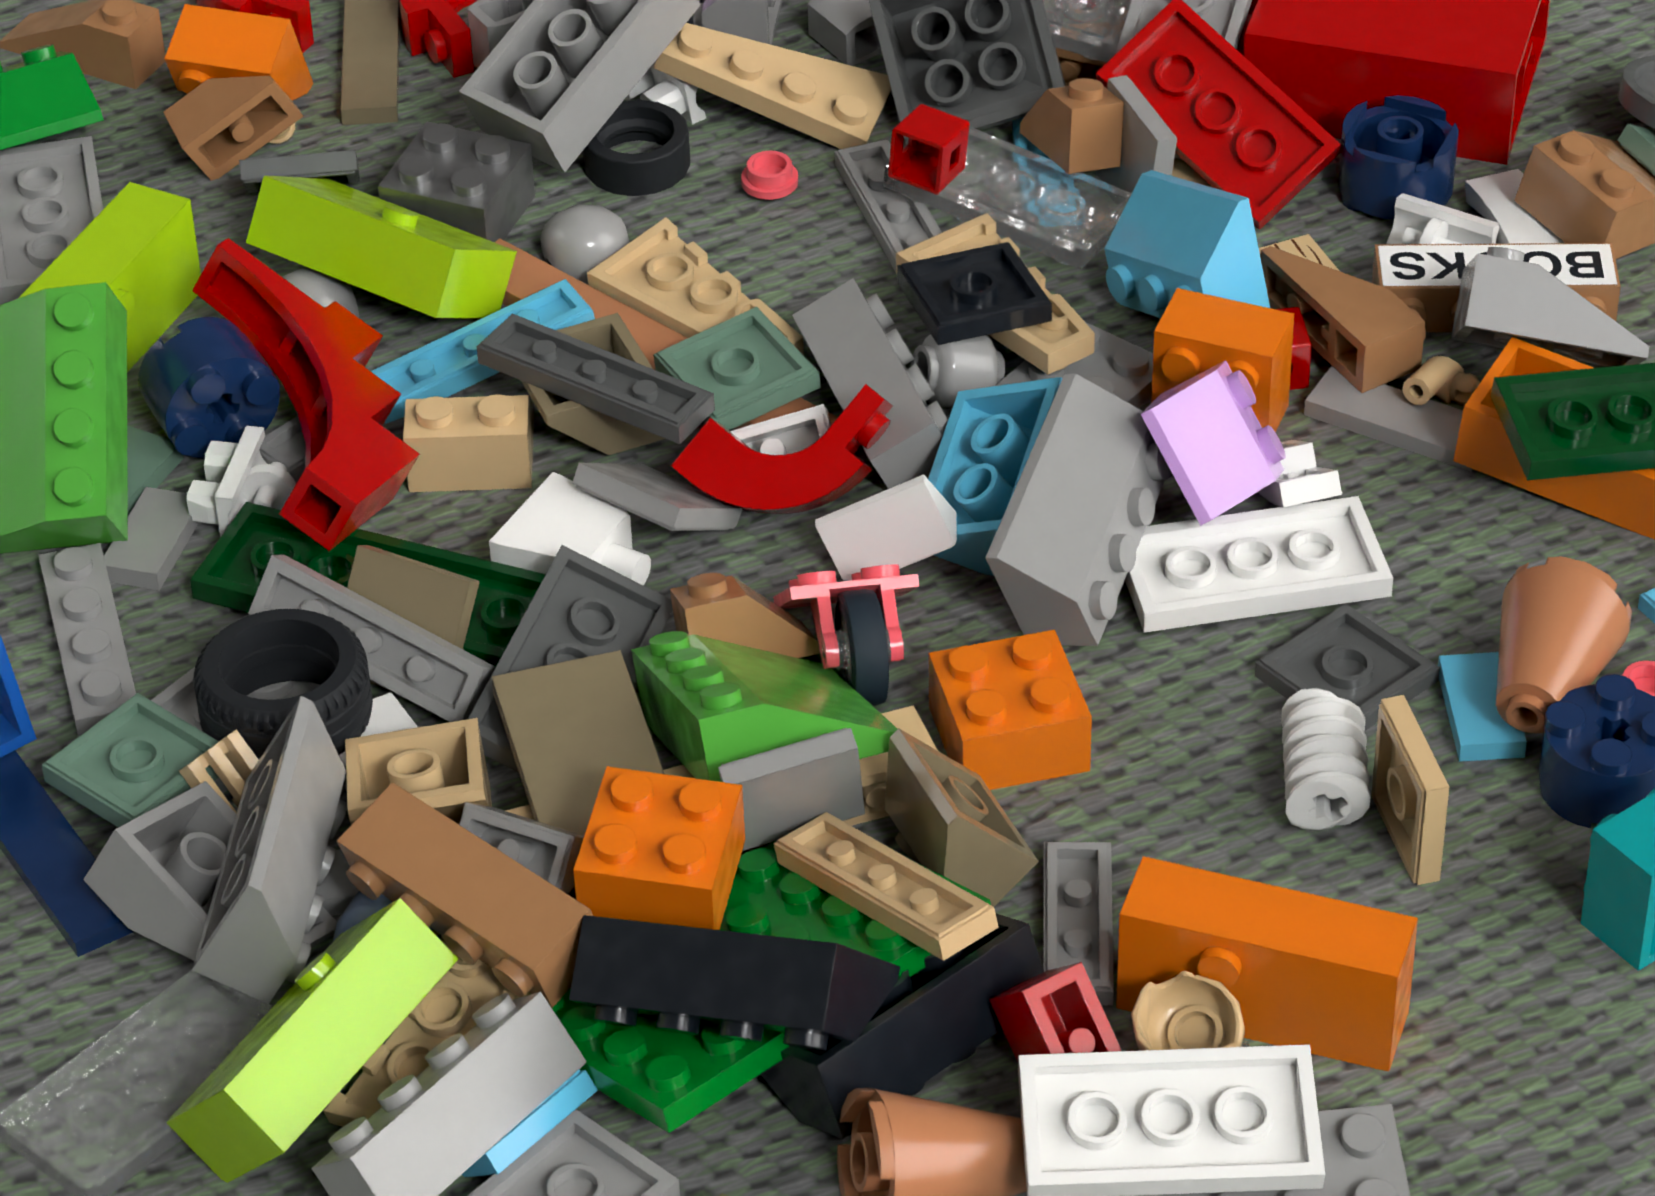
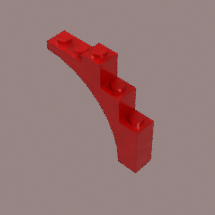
(341, 405)

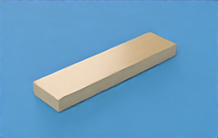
(886, 886)

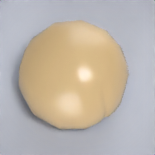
(1187, 1015)

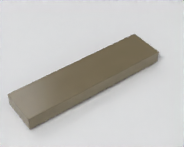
(370, 62)

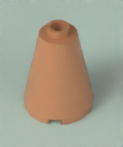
(1555, 636)
(927, 1148)

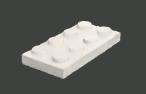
(1257, 564)
(1170, 1121)

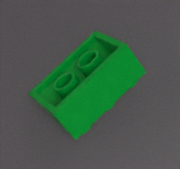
(44, 97)

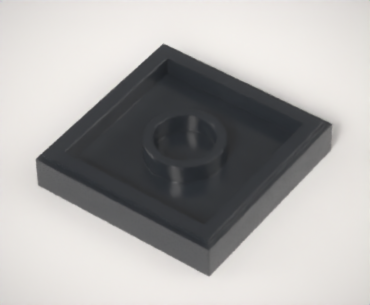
(974, 293)

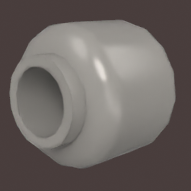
(958, 366)

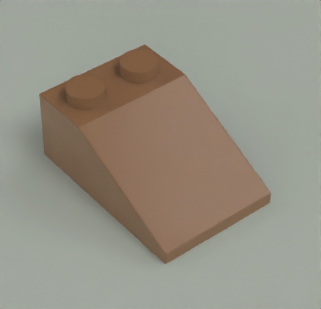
(1590, 192)

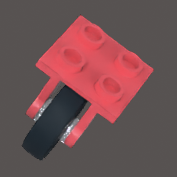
(865, 622)

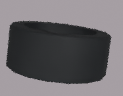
(639, 172)

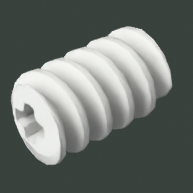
(1324, 760)

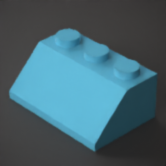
(1183, 239)
(984, 458)

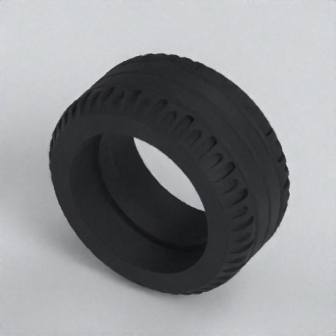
(277, 649)

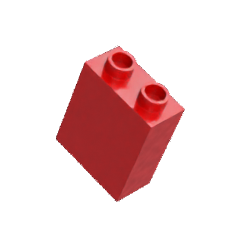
(1456, 53)

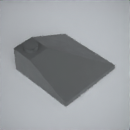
(967, 56)

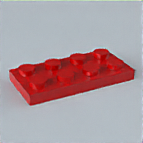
(1223, 111)

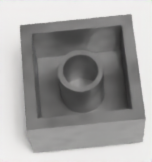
(463, 179)

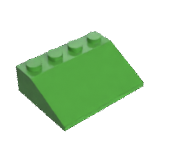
(63, 419)
(737, 701)

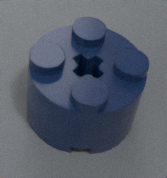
(1396, 152)
(207, 385)
(1598, 750)

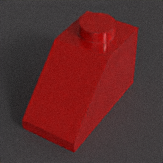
(1055, 1015)

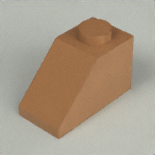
(230, 120)
(1077, 126)
(739, 615)

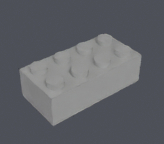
(569, 70)

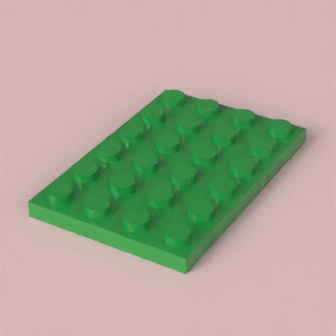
(678, 1074)

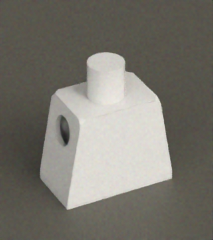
(572, 518)

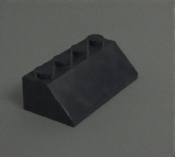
(728, 981)
(914, 1033)

